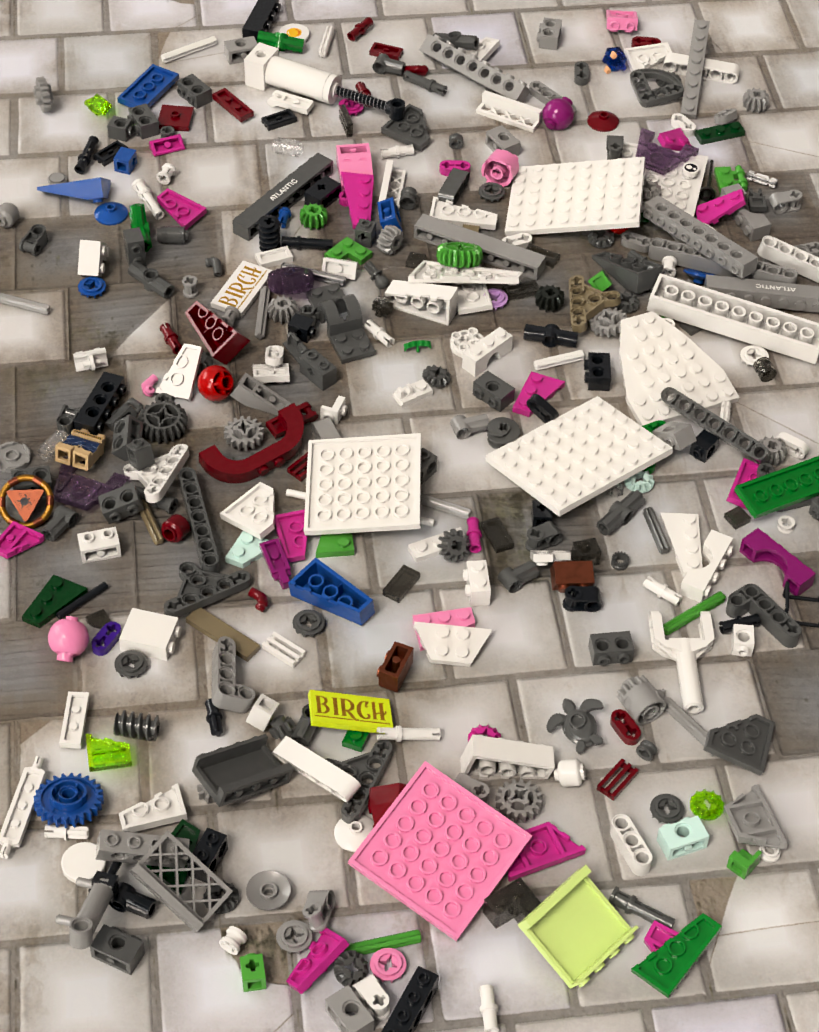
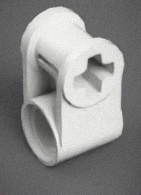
(373, 996)

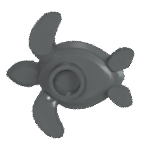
(579, 724)

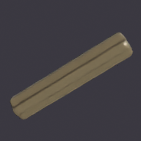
(151, 524)

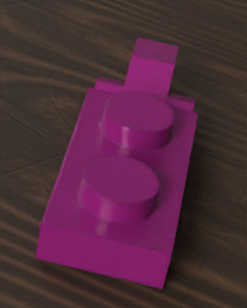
(276, 561)

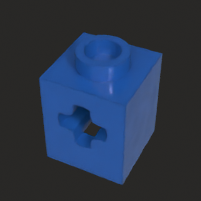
(125, 160)

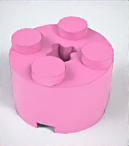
(500, 167)

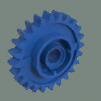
(68, 800)

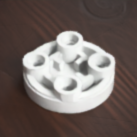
(463, 340)
(81, 862)

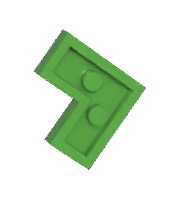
(349, 249)

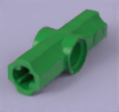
(281, 41)

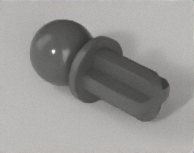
(380, 280)

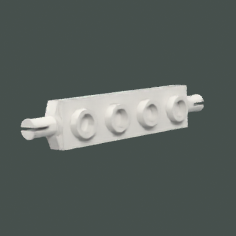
(21, 807)

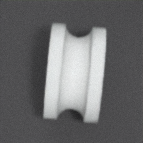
(786, 529)

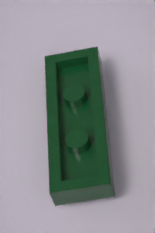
(719, 133)

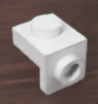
(336, 412)

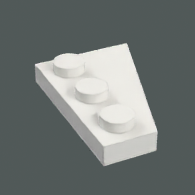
(646, 56)
(160, 811)

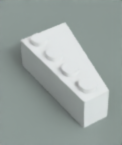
(424, 300)
(506, 758)

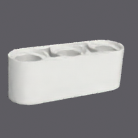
(634, 853)

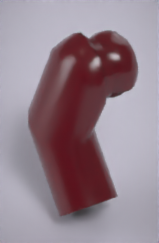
(417, 69)
(260, 597)

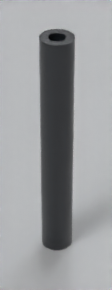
(82, 600)

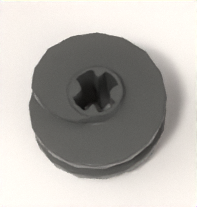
(502, 431)

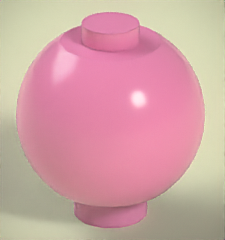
(68, 638)

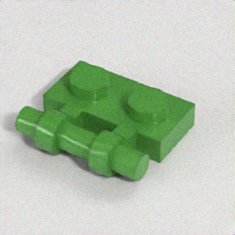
(725, 177)

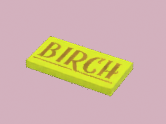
(349, 711)

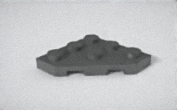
(410, 129)
(742, 742)

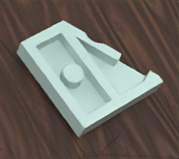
(245, 550)

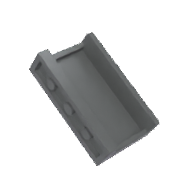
(240, 770)

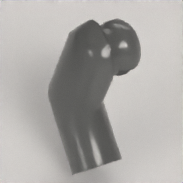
(216, 265)

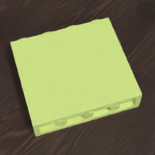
(577, 929)

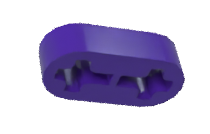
(104, 637)

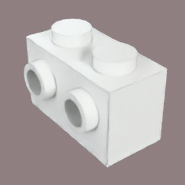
(99, 545)
(477, 583)

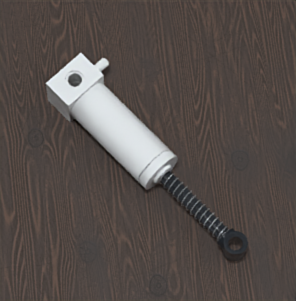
(267, 68)

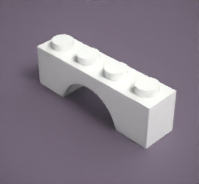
(698, 581)

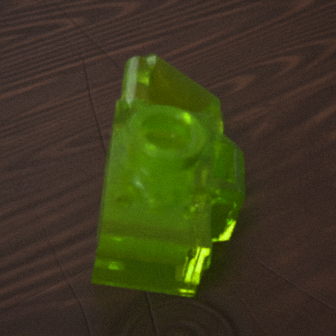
(98, 105)

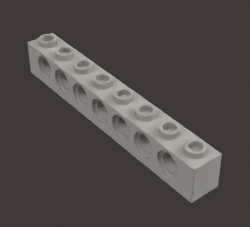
(430, 49)
(700, 237)

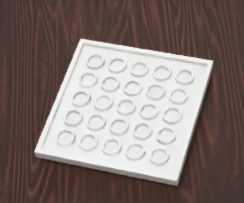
(674, 185)
(363, 484)

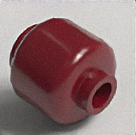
(175, 528)

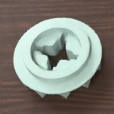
(642, 486)

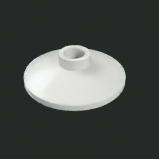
(349, 838)

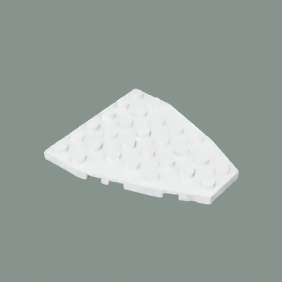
(660, 357)

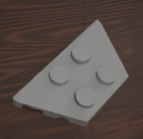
(753, 820)

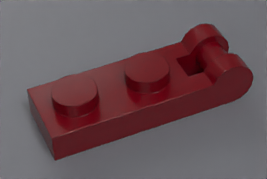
(276, 428)

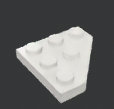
(253, 511)

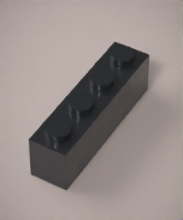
(261, 17)

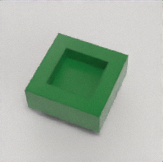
(355, 740)

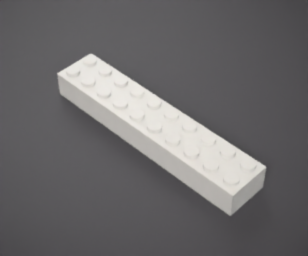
(735, 318)

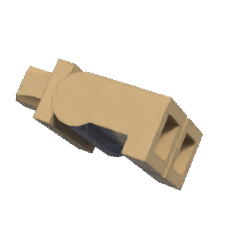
(80, 447)

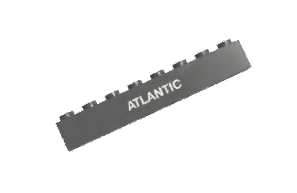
(282, 195)

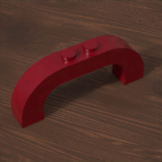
(263, 461)

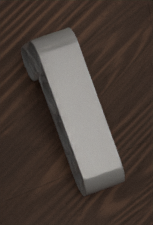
(225, 691)

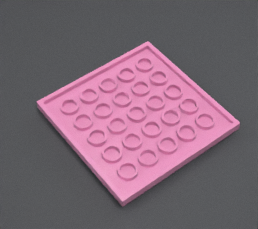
(440, 850)

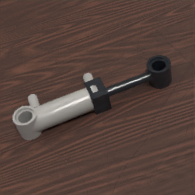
(103, 891)

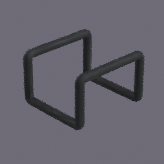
(786, 595)

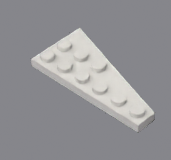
(436, 273)

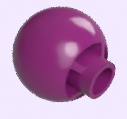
(558, 113)

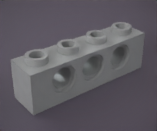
(131, 847)

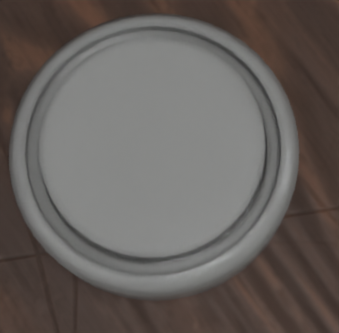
(57, 178)

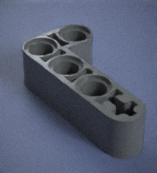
(772, 617)

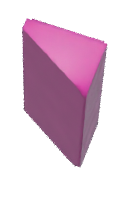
(166, 145)

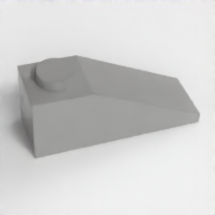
(257, 396)

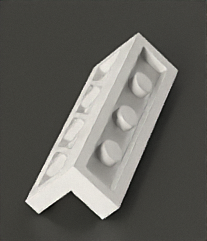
(511, 109)
(389, 181)

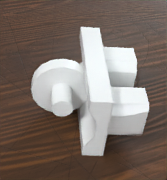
(90, 359)

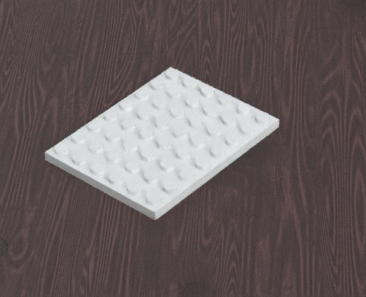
(576, 196)
(578, 455)

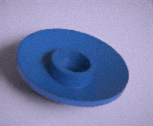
(111, 213)
(699, 276)

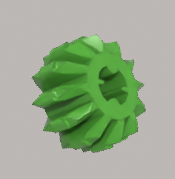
(313, 216)

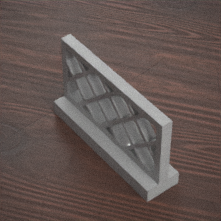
(169, 897)

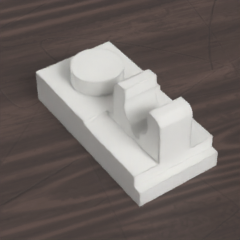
(340, 267)
(412, 393)

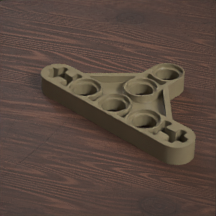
(587, 307)

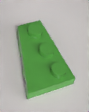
(335, 545)

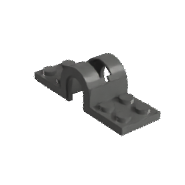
(345, 335)

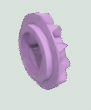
(501, 297)

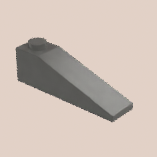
(629, 272)

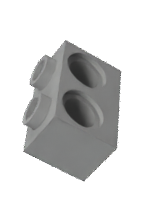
(549, 33)

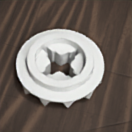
(748, 351)

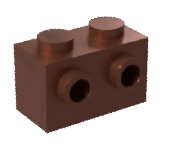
(571, 574)
(395, 666)

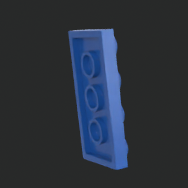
(148, 87)

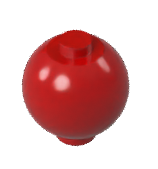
(215, 383)

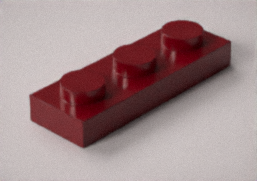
(233, 105)

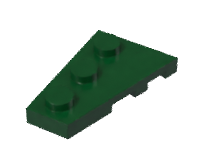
(51, 599)
(182, 830)

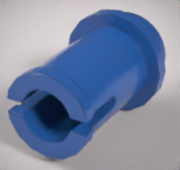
(284, 215)

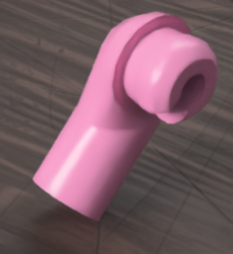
(147, 385)

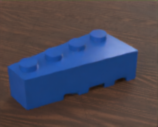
(331, 592)

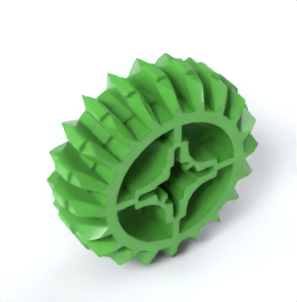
(459, 254)

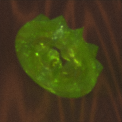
(699, 808)

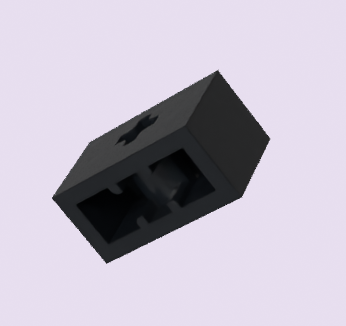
(323, 192)

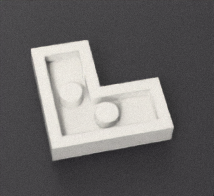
(542, 557)

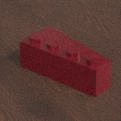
(217, 335)

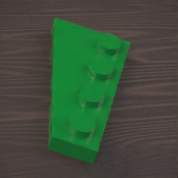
(678, 955)

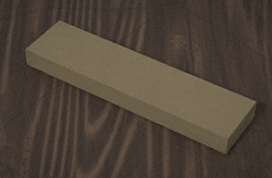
(216, 628)

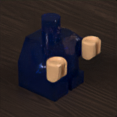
(615, 59)

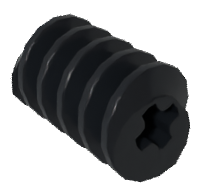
(269, 233)

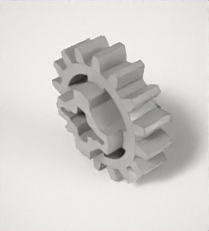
(43, 94)
(607, 322)
(244, 433)
(518, 800)

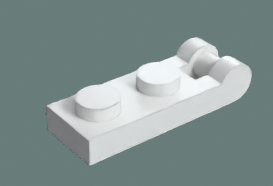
(291, 102)

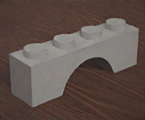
(753, 225)

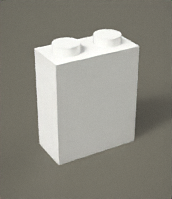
(150, 634)

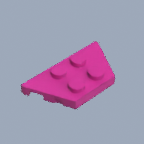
(544, 850)

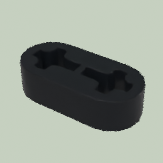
(542, 408)

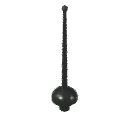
(708, 193)

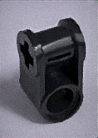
(584, 599)

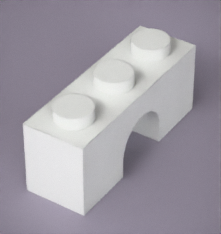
(477, 356)

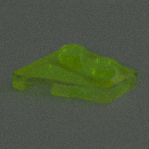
(107, 754)

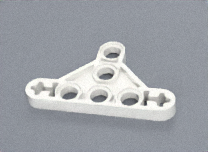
(160, 475)

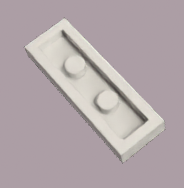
(428, 547)
(74, 720)

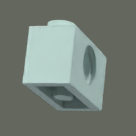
(694, 837)

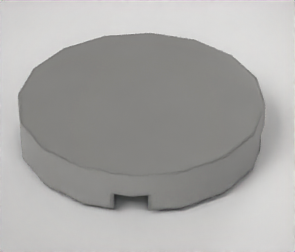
(14, 456)

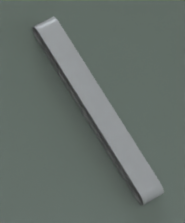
(692, 259)

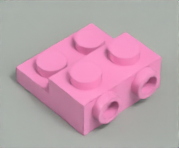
(621, 20)

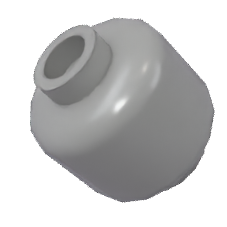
(8, 215)

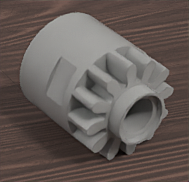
(641, 700)

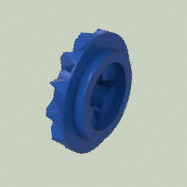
(86, 284)

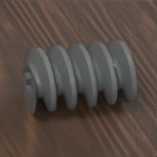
(136, 726)

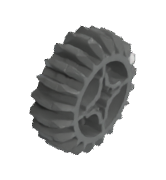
(163, 421)

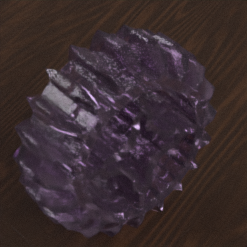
(290, 280)

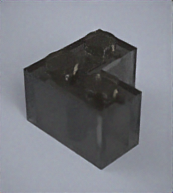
(510, 902)

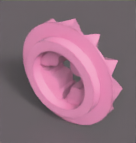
(383, 957)

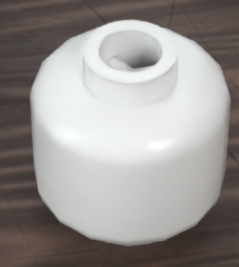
(570, 773)

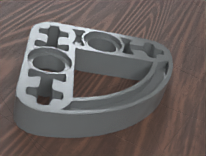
(649, 94)

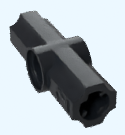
(550, 335)
(132, 901)

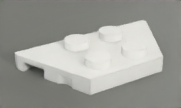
(451, 643)

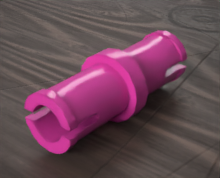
(474, 534)

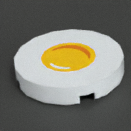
(296, 31)

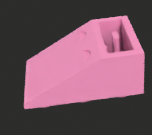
(354, 159)

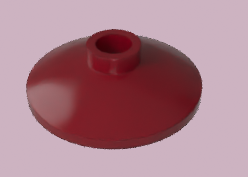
(603, 121)

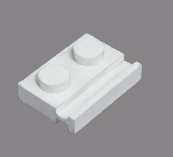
(267, 374)

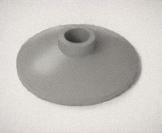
(268, 882)

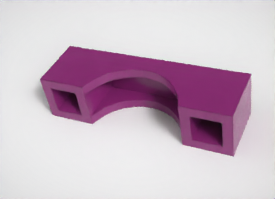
(760, 547)

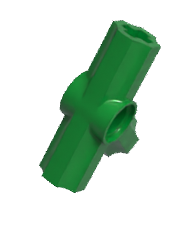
(138, 219)

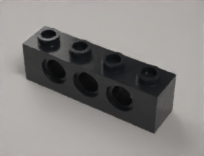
(100, 403)
(413, 1002)

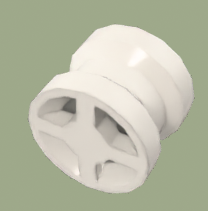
(233, 940)

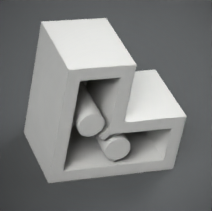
(91, 258)

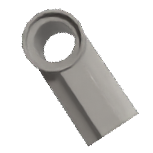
(465, 426)

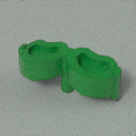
(423, 343)

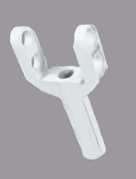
(685, 653)

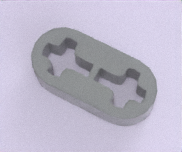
(725, 116)
(635, 241)

